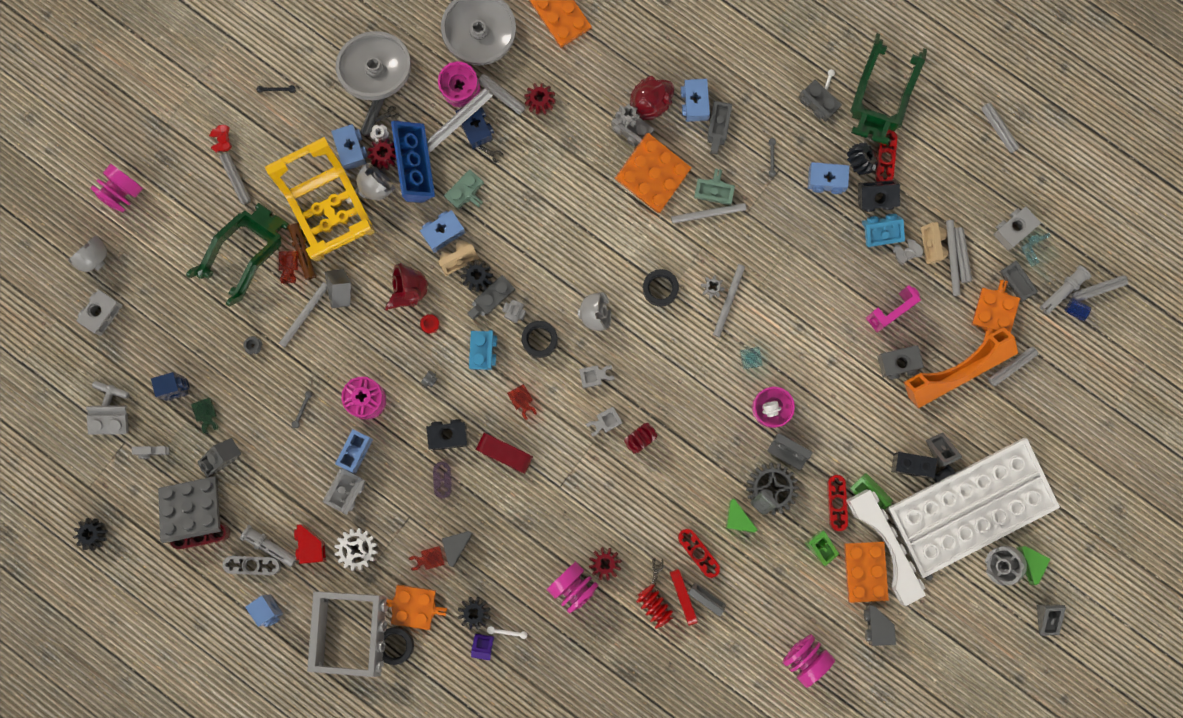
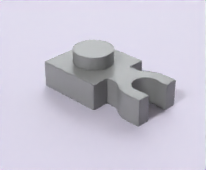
(592, 376)
(606, 420)
(145, 451)

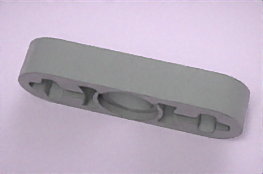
(237, 570)

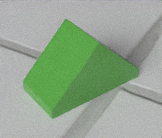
(738, 519)
(822, 547)
(1036, 564)

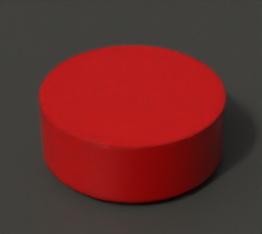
(429, 324)

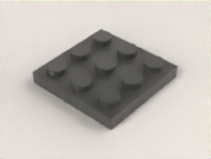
(189, 509)

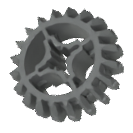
(772, 479)

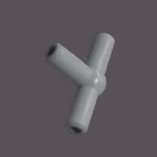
(110, 391)

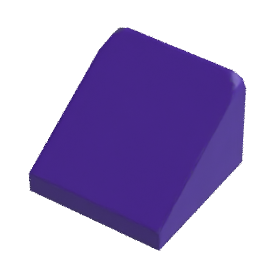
(482, 647)

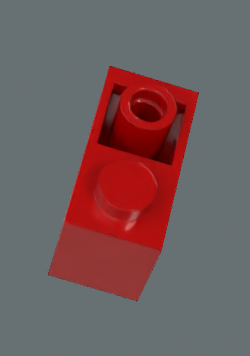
(310, 546)

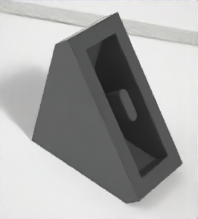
(338, 288)
(943, 450)
(455, 545)
(1050, 619)

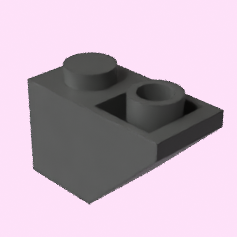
(219, 457)
(880, 628)

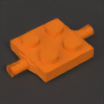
(995, 309)
(414, 607)

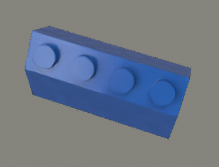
(413, 161)

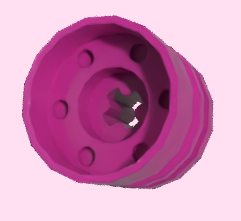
(453, 75)
(116, 188)
(784, 400)
(372, 405)
(572, 587)
(812, 664)

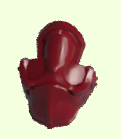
(652, 97)
(408, 287)

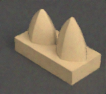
(932, 237)
(454, 261)

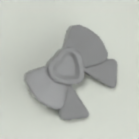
(912, 251)

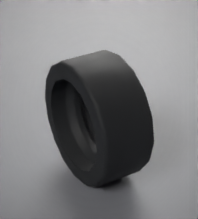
(660, 273)
(539, 353)
(409, 646)

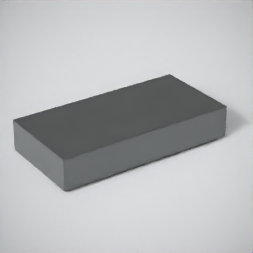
(1018, 281)
(707, 599)

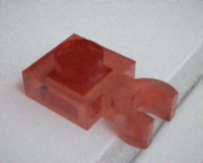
(288, 263)
(521, 398)
(430, 559)

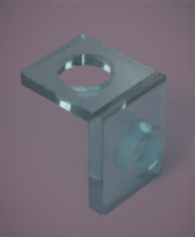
(1027, 248)

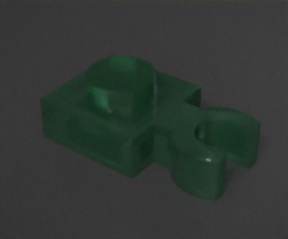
(204, 412)

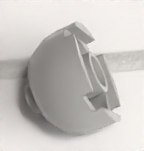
(373, 183)
(90, 256)
(594, 312)
(1006, 565)

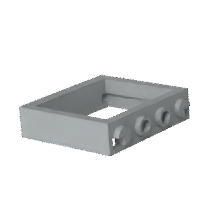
(318, 634)

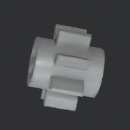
(627, 116)
(711, 293)
(514, 311)

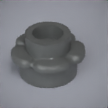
(252, 340)
(429, 379)

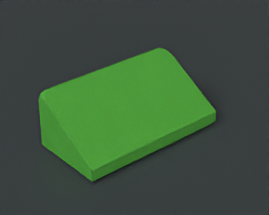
(866, 482)

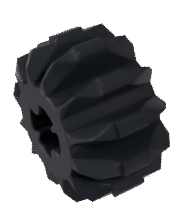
(862, 158)
(483, 271)
(88, 527)
(481, 613)

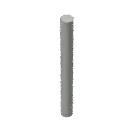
(708, 213)
(953, 258)
(728, 301)
(303, 315)

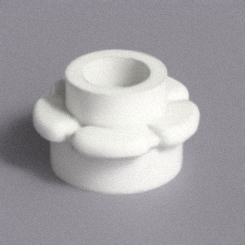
(379, 128)
(771, 408)

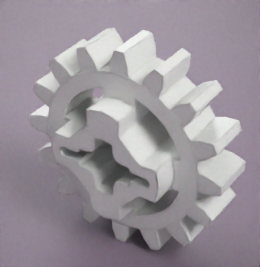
(351, 557)

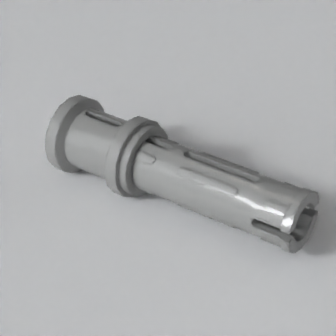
(1070, 284)
(261, 542)

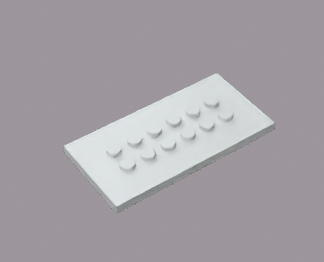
(973, 507)

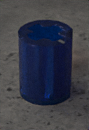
(1078, 309)

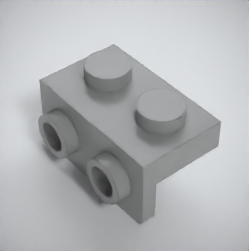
(344, 491)

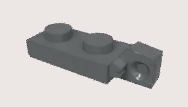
(719, 125)
(491, 297)

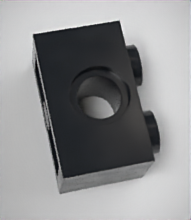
(868, 191)
(458, 439)
(914, 465)

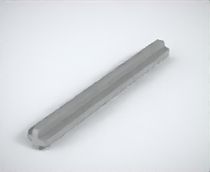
(459, 118)

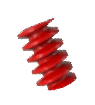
(654, 606)

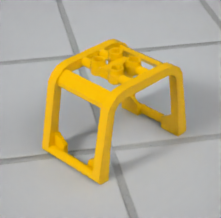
(319, 249)

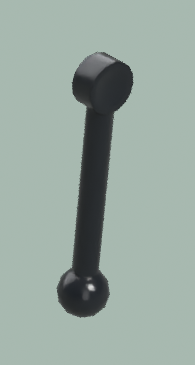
(291, 89)

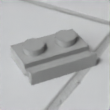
(107, 420)

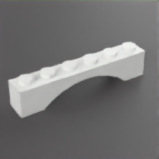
(904, 582)

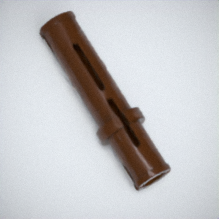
(295, 230)

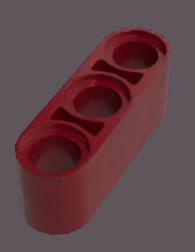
(504, 453)
(208, 539)

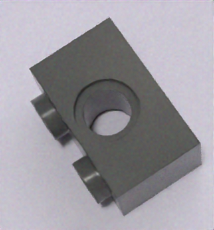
(909, 355)

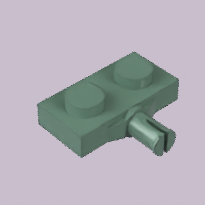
(465, 190)
(714, 190)

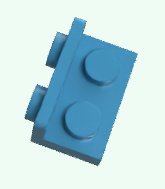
(884, 230)
(481, 350)

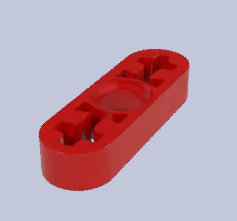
(889, 171)
(843, 517)
(712, 561)
(683, 597)

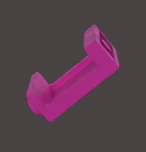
(879, 320)

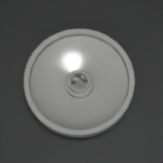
(478, 30)
(373, 65)

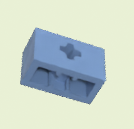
(695, 89)
(343, 138)
(837, 174)
(435, 238)
(354, 451)
(264, 611)

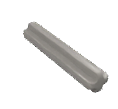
(502, 94)
(1000, 127)
(235, 179)
(962, 256)
(1100, 288)
(1013, 366)

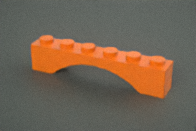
(993, 351)

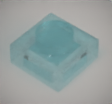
(751, 358)

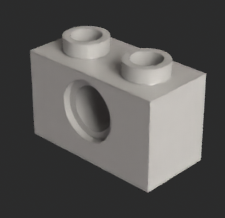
(1026, 222)
(109, 310)

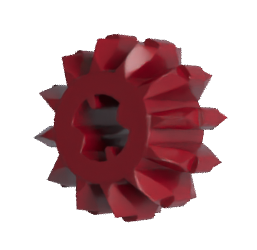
(533, 102)
(376, 154)
(640, 438)
(598, 563)

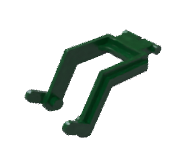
(875, 122)
(261, 224)

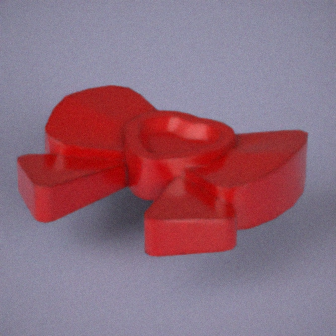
(221, 133)

